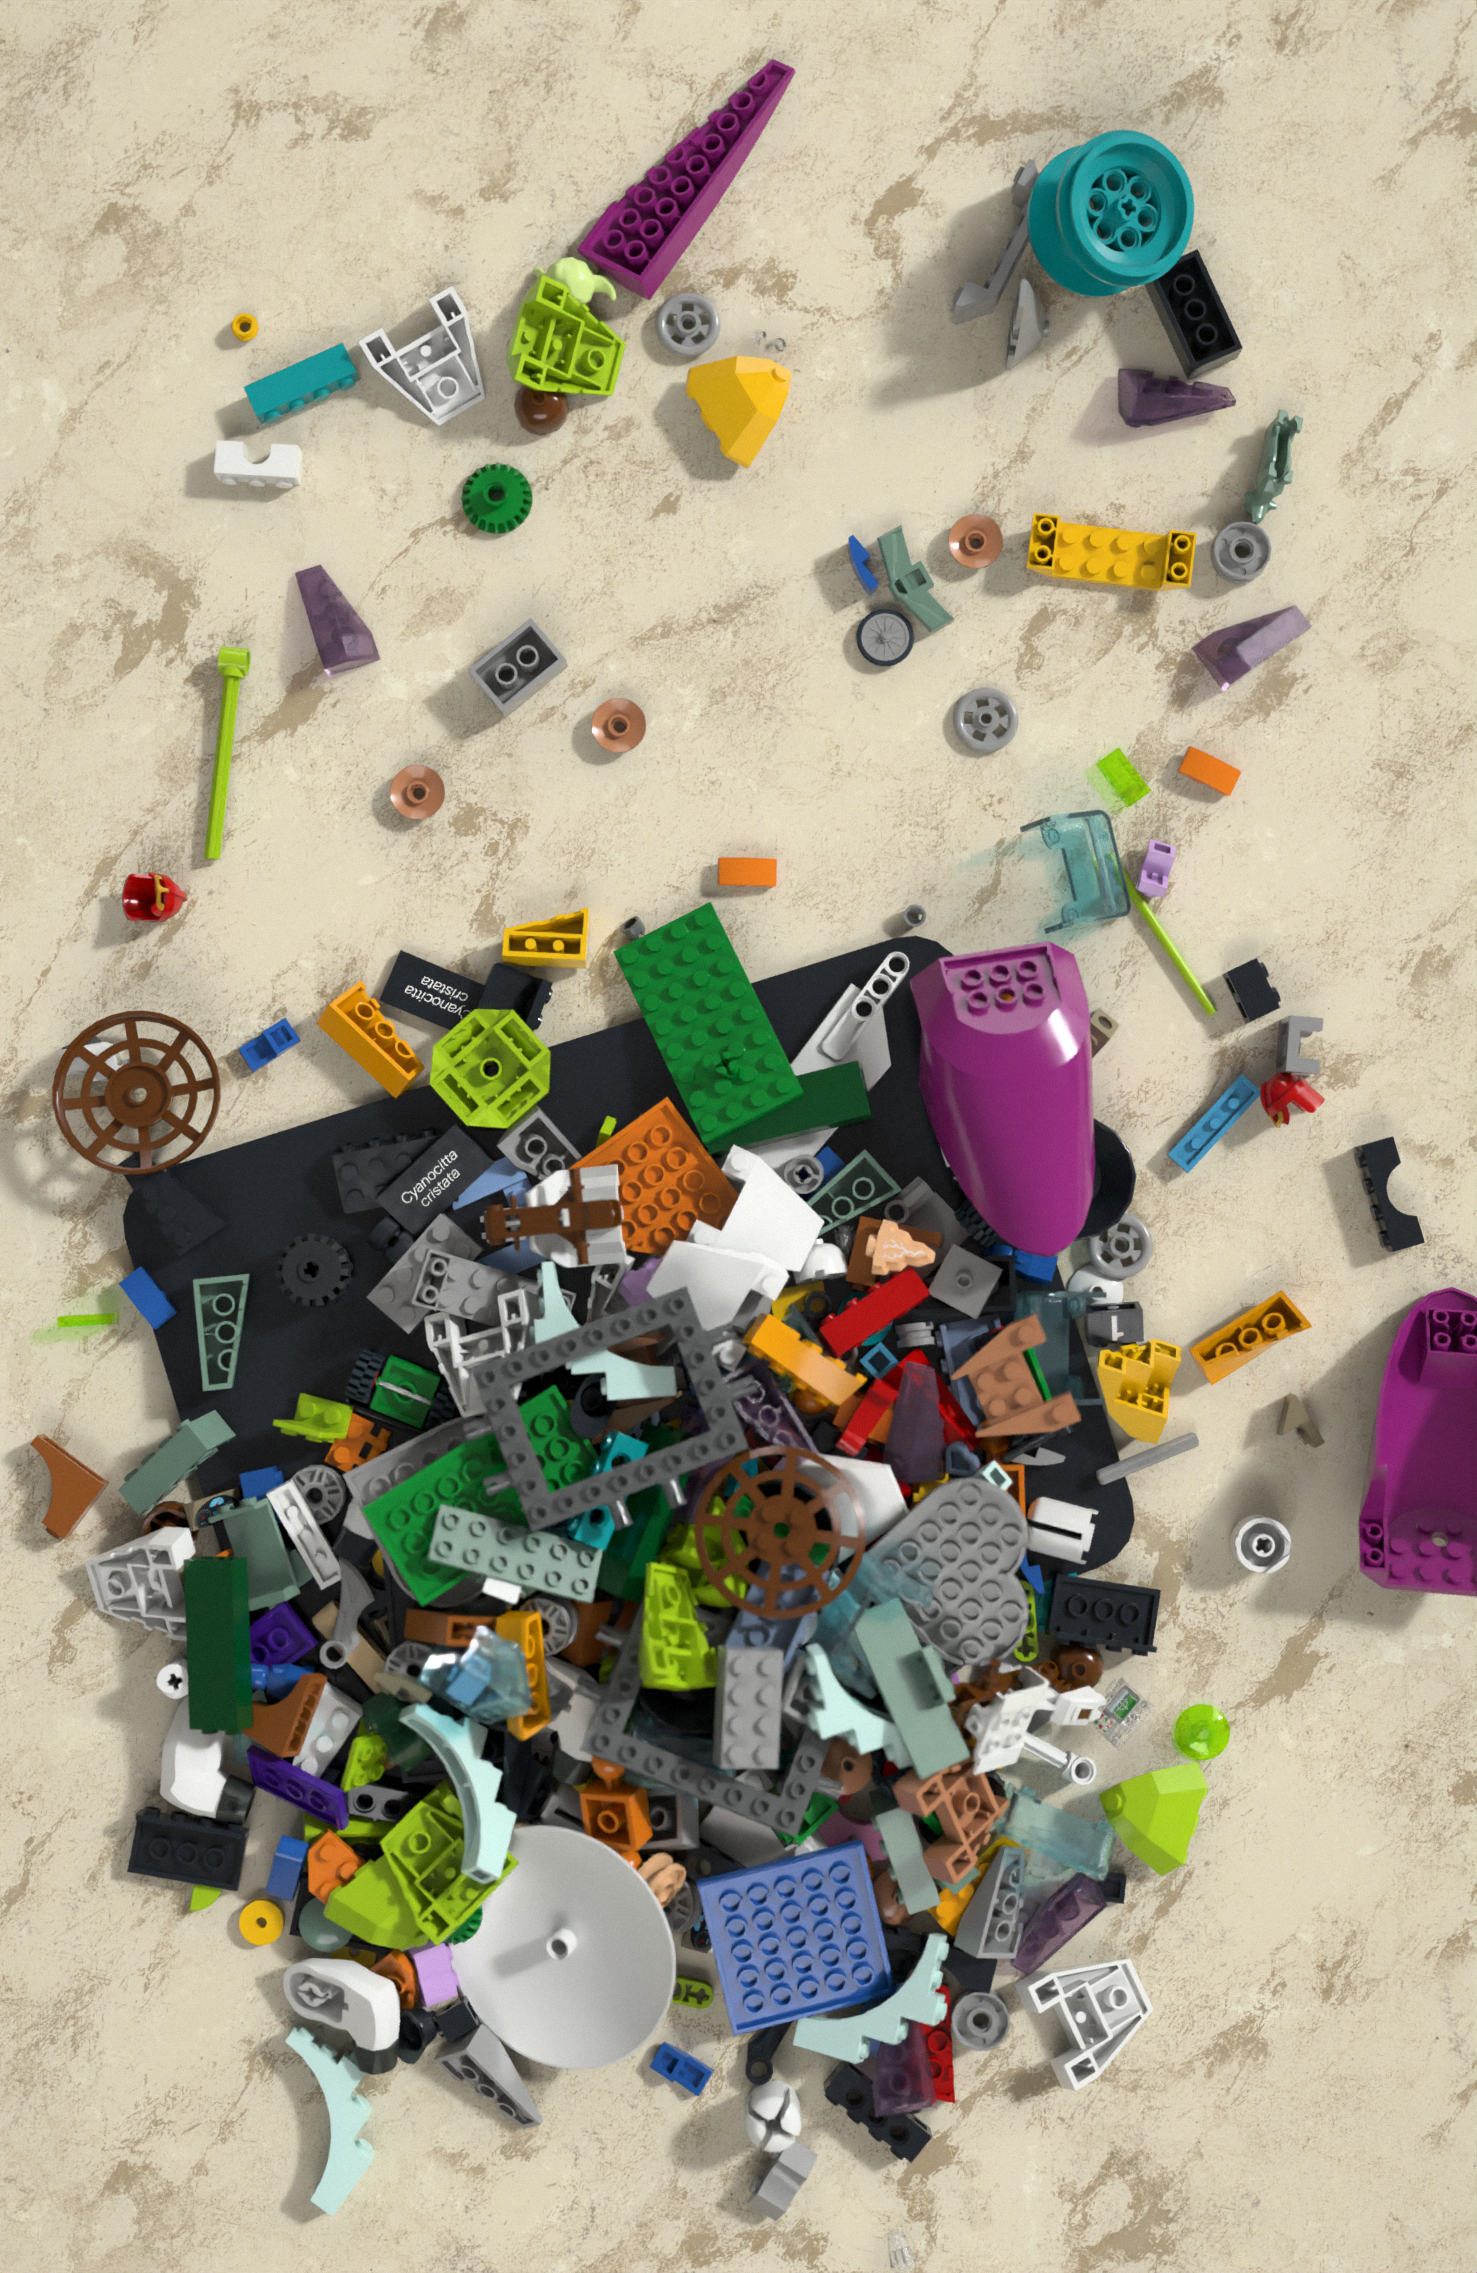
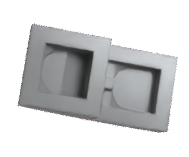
(1040, 1457)

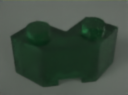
(403, 1743)

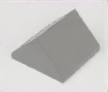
(797, 1691)

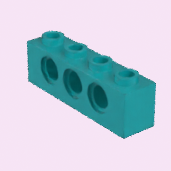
(600, 1531)

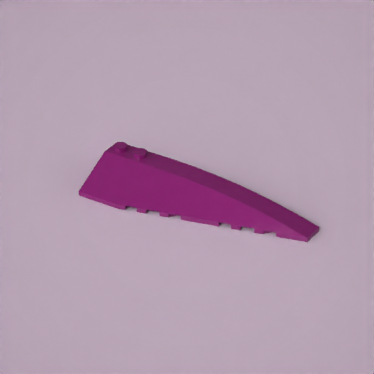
(660, 216)

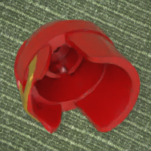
(151, 898)
(1288, 1088)

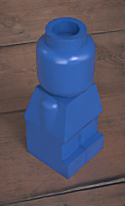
(1028, 1266)
(279, 1679)

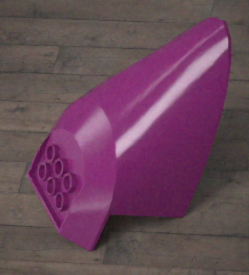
(1012, 1087)
(1425, 1454)

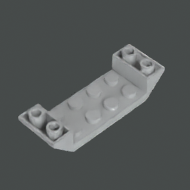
(979, 301)
(470, 1287)

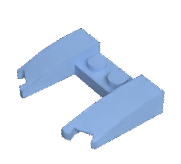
(513, 1181)

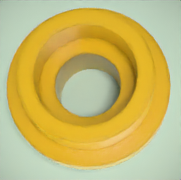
(243, 319)

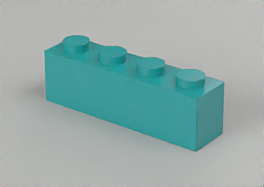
(301, 384)

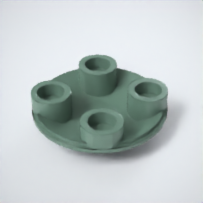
(320, 1931)

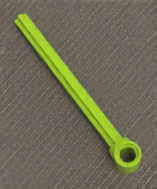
(233, 666)

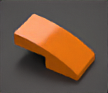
(1209, 771)
(747, 872)

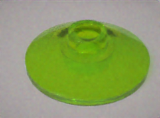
(1192, 1722)

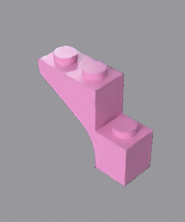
(841, 1827)

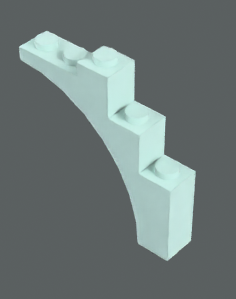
(623, 1377)
(838, 1712)
(476, 1782)
(887, 2023)
(347, 2112)

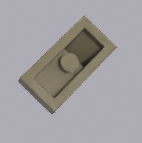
(1295, 1415)

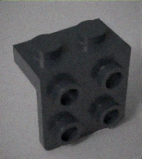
(517, 991)

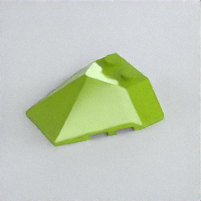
(562, 344)
(671, 1637)
(427, 1860)

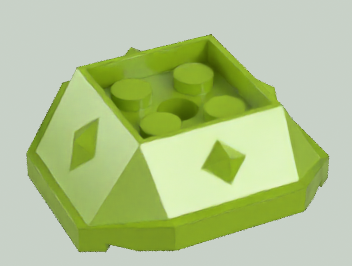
(461, 1062)

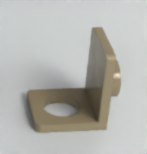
(1100, 1034)

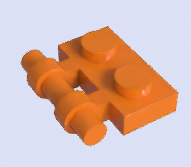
(347, 1451)

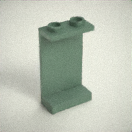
(257, 1536)

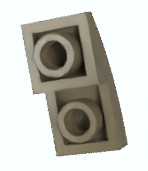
(393, 1681)

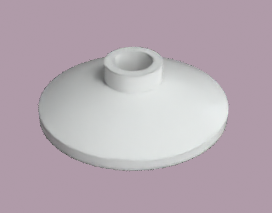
(1090, 1277)

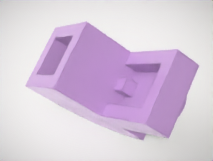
(1155, 869)

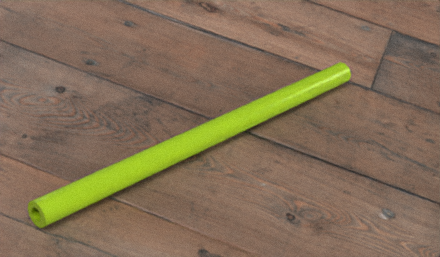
(1169, 947)

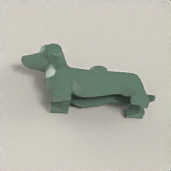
(1273, 466)

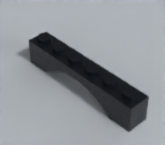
(967, 1969)

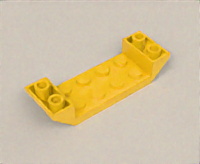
(1110, 555)

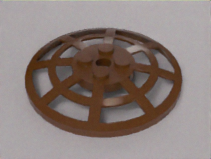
(125, 1081)
(772, 1549)

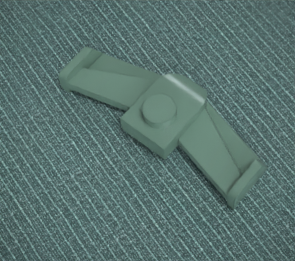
(910, 582)

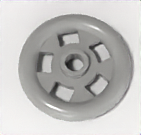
(674, 307)
(1008, 722)
(1139, 1257)

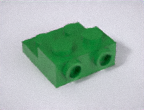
(817, 1812)

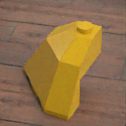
(739, 402)
(1138, 1386)

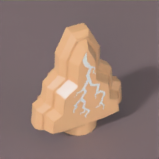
(895, 1250)

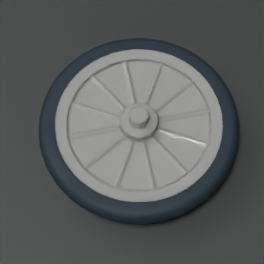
(885, 637)

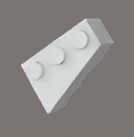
(329, 1730)

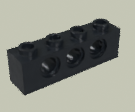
(381, 1791)
(718, 1860)
(849, 2077)

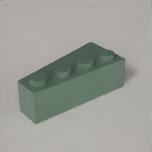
(852, 1191)
(220, 1318)
(174, 1461)
(905, 1852)

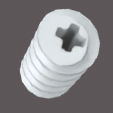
(169, 1681)

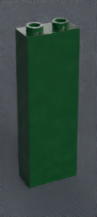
(831, 1100)
(636, 1545)
(218, 1644)

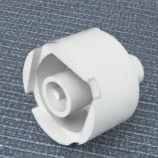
(1276, 1543)

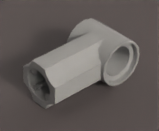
(909, 1199)

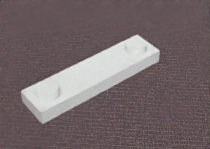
(305, 1533)

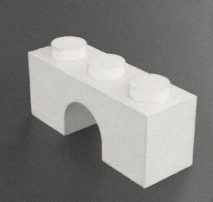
(280, 468)

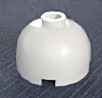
(822, 1263)

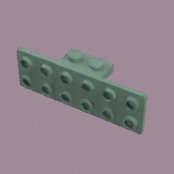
(514, 1555)
(911, 1688)

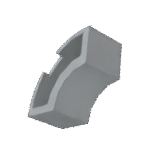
(781, 2180)

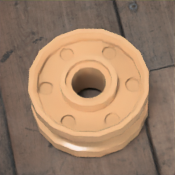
(663, 1877)

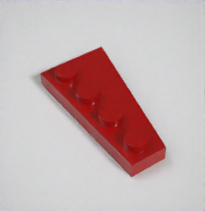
(939, 2050)

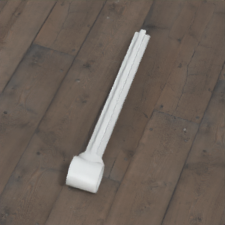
(1064, 1761)

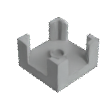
(1290, 1044)

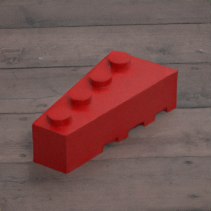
(873, 1312)
(956, 1422)

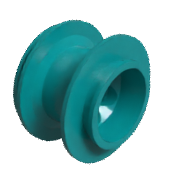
(1135, 194)

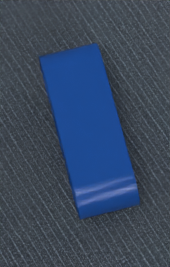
(287, 1868)

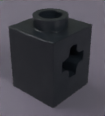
(456, 2019)

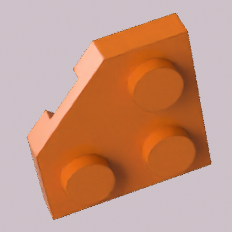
(331, 1864)
(402, 1973)

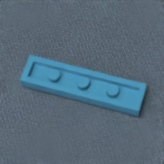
(1214, 1123)

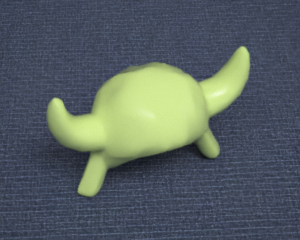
(579, 279)

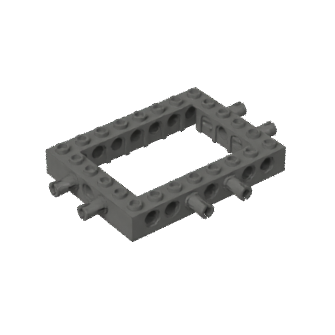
(611, 1486)
(607, 1742)

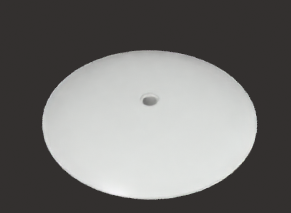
(580, 1999)

